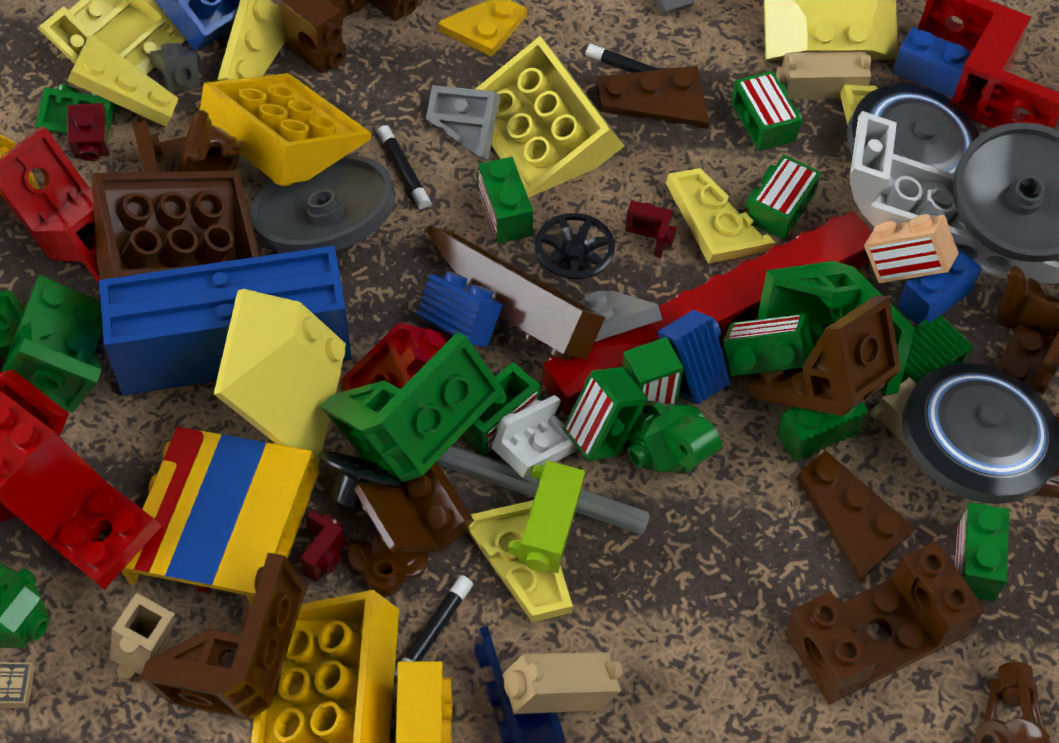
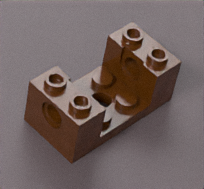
(315, 29)
(920, 606)

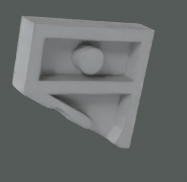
(465, 116)
(621, 312)

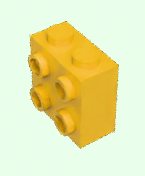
(423, 703)

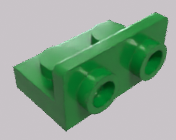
(54, 109)

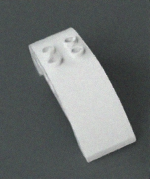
(901, 189)

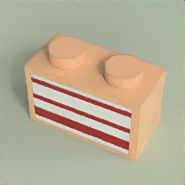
(911, 248)

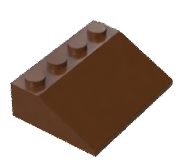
(169, 221)

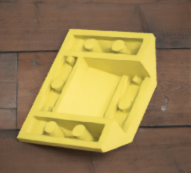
(124, 26)
(831, 27)
(280, 369)

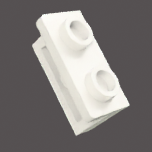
(532, 437)

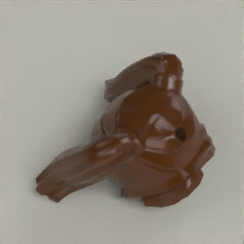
(207, 147)
(1028, 304)

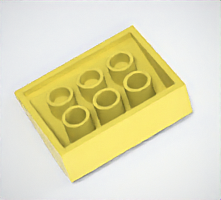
(547, 120)

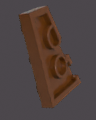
(659, 94)
(857, 517)

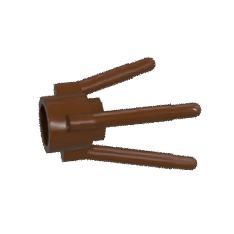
(1017, 688)

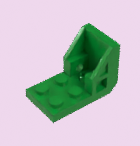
(827, 294)
(58, 343)
(415, 425)

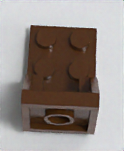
(845, 366)
(248, 677)

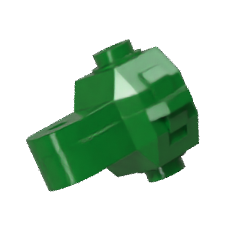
(672, 438)
(21, 608)

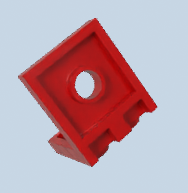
(396, 357)

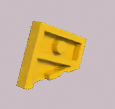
(485, 24)

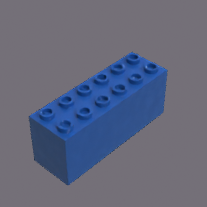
(175, 322)

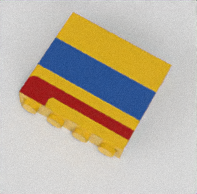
(223, 509)

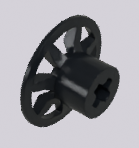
(574, 251)
(350, 476)

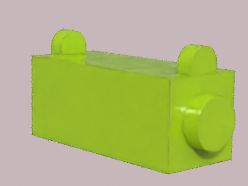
(549, 517)

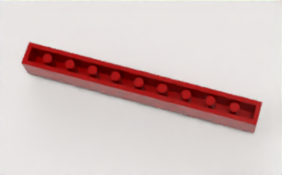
(724, 297)

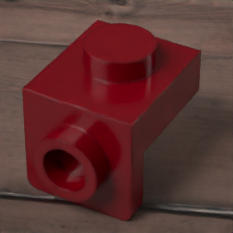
(87, 131)
(651, 222)
(325, 550)

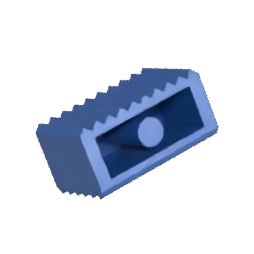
(931, 61)
(934, 294)
(460, 308)
(700, 353)

